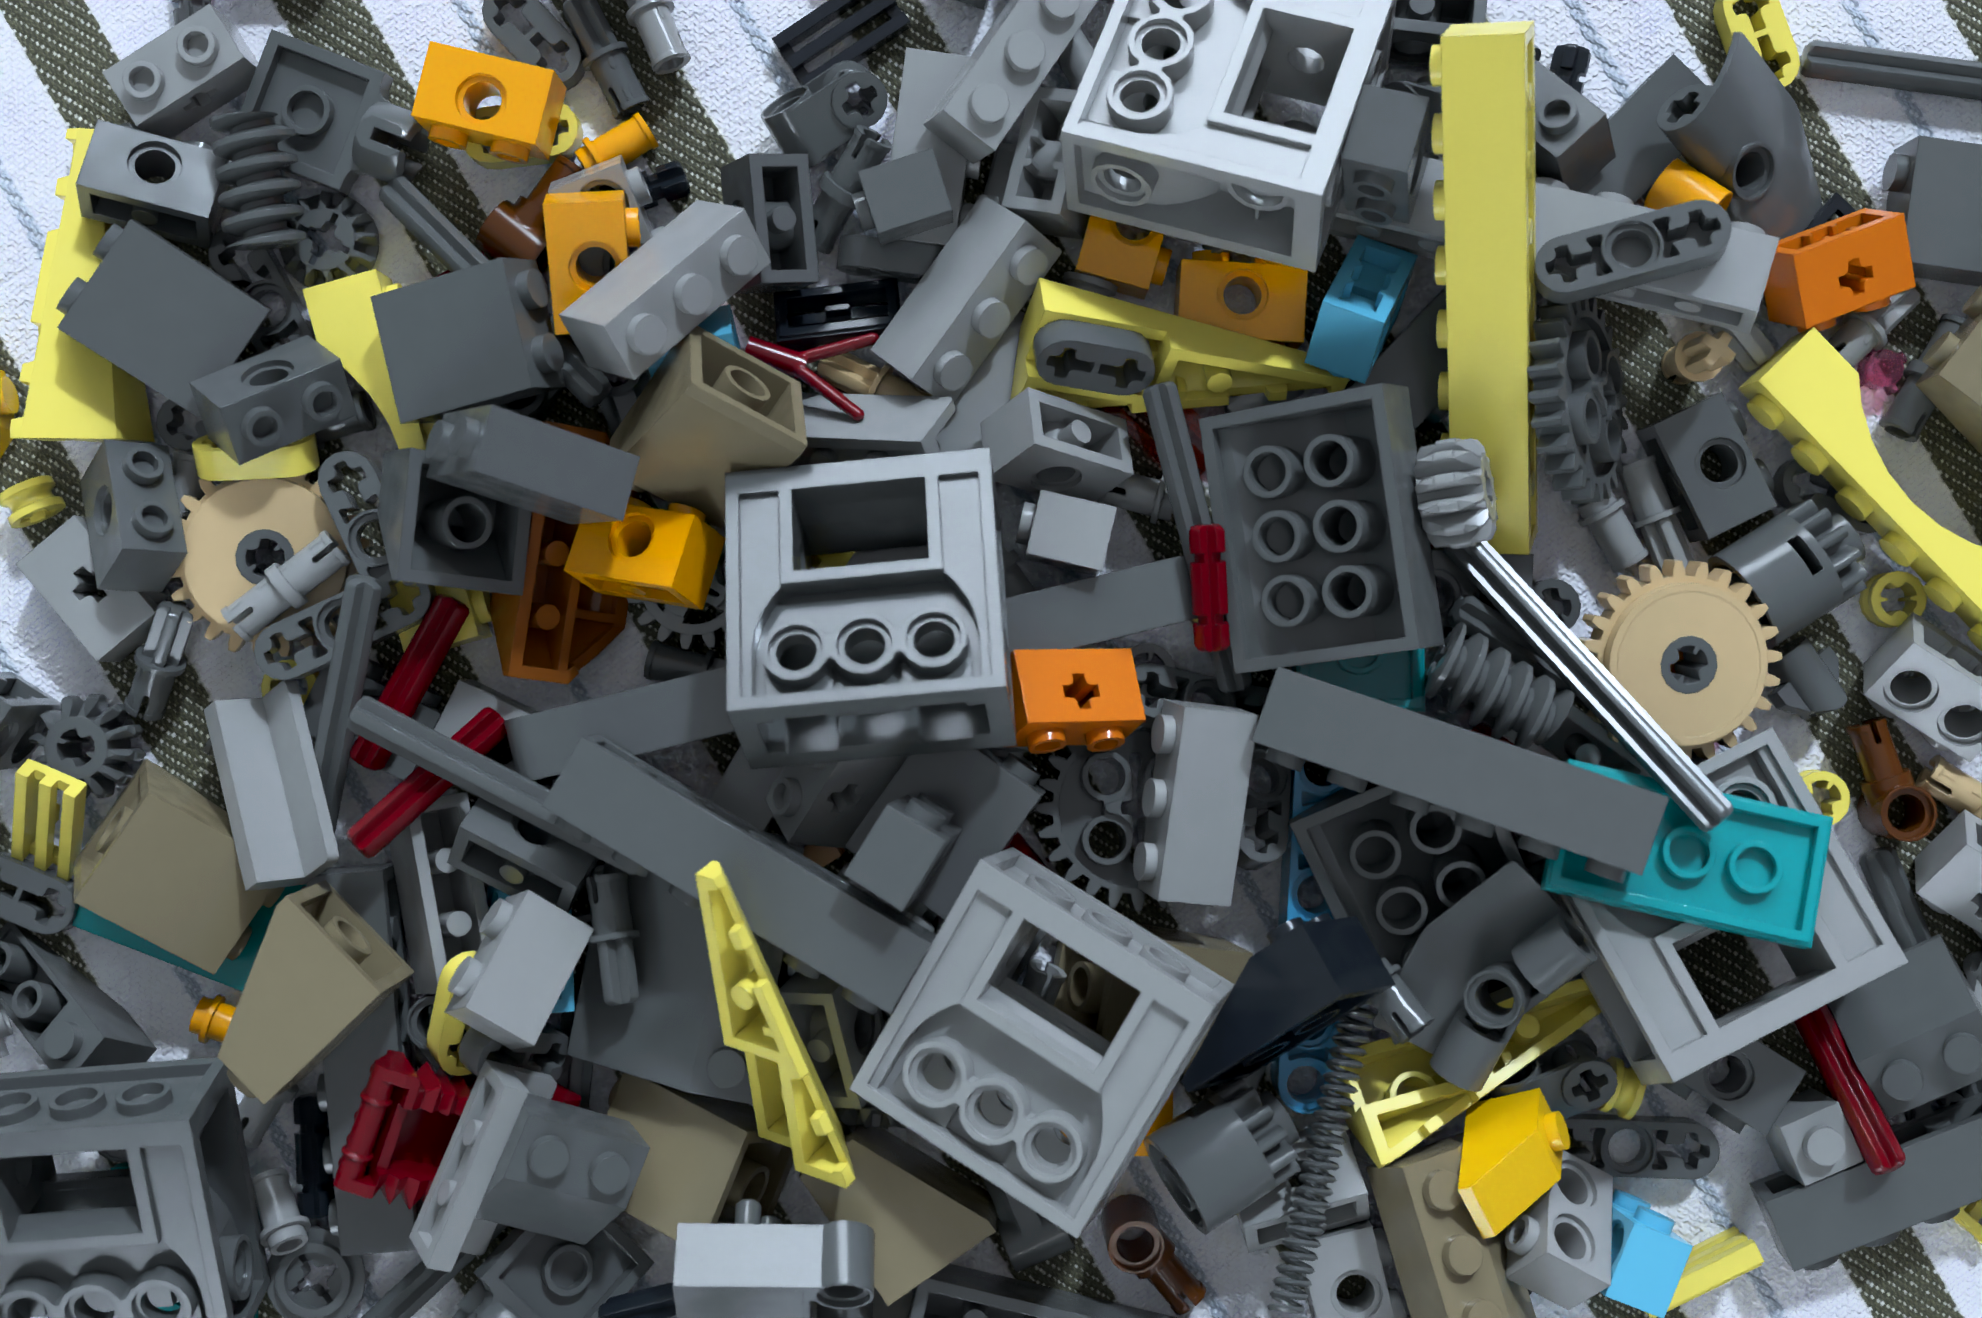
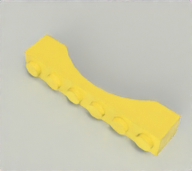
(348, 328)
(1818, 408)

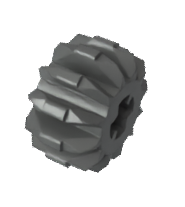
(111, 742)

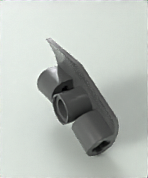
(1747, 140)
(1494, 932)

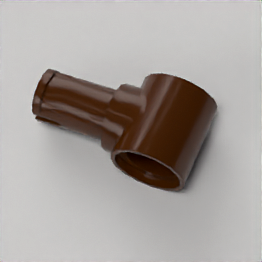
(519, 227)
(1884, 782)
(1150, 1254)

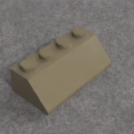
(1435, 1243)

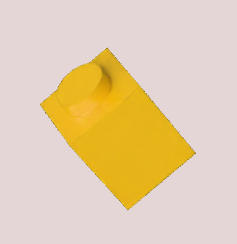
(1509, 1157)

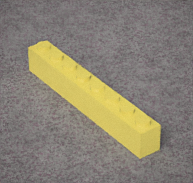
(1489, 256)

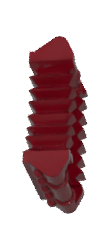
(405, 1129)

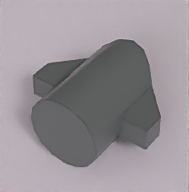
(1807, 680)

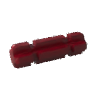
(1209, 587)

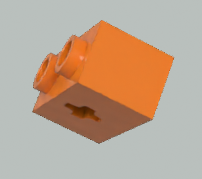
(1839, 269)
(1075, 698)

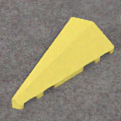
(1196, 356)
(71, 387)
(754, 1019)
(1407, 1101)

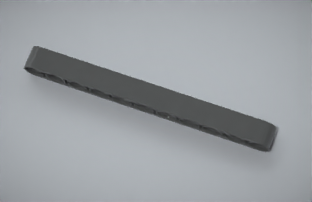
(696, 704)

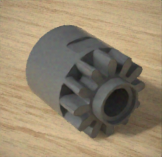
(1797, 566)
(1224, 1153)

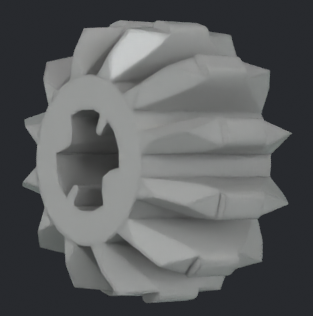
(1455, 493)

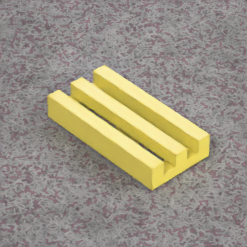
(37, 813)
(1714, 1264)

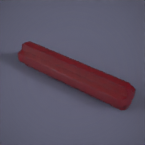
(415, 670)
(421, 789)
(1851, 1090)

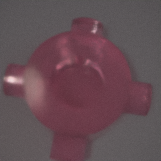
(1881, 370)

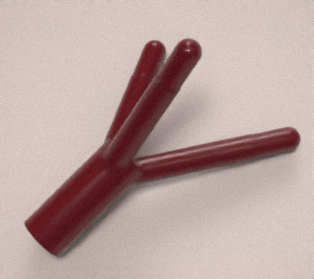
(794, 364)

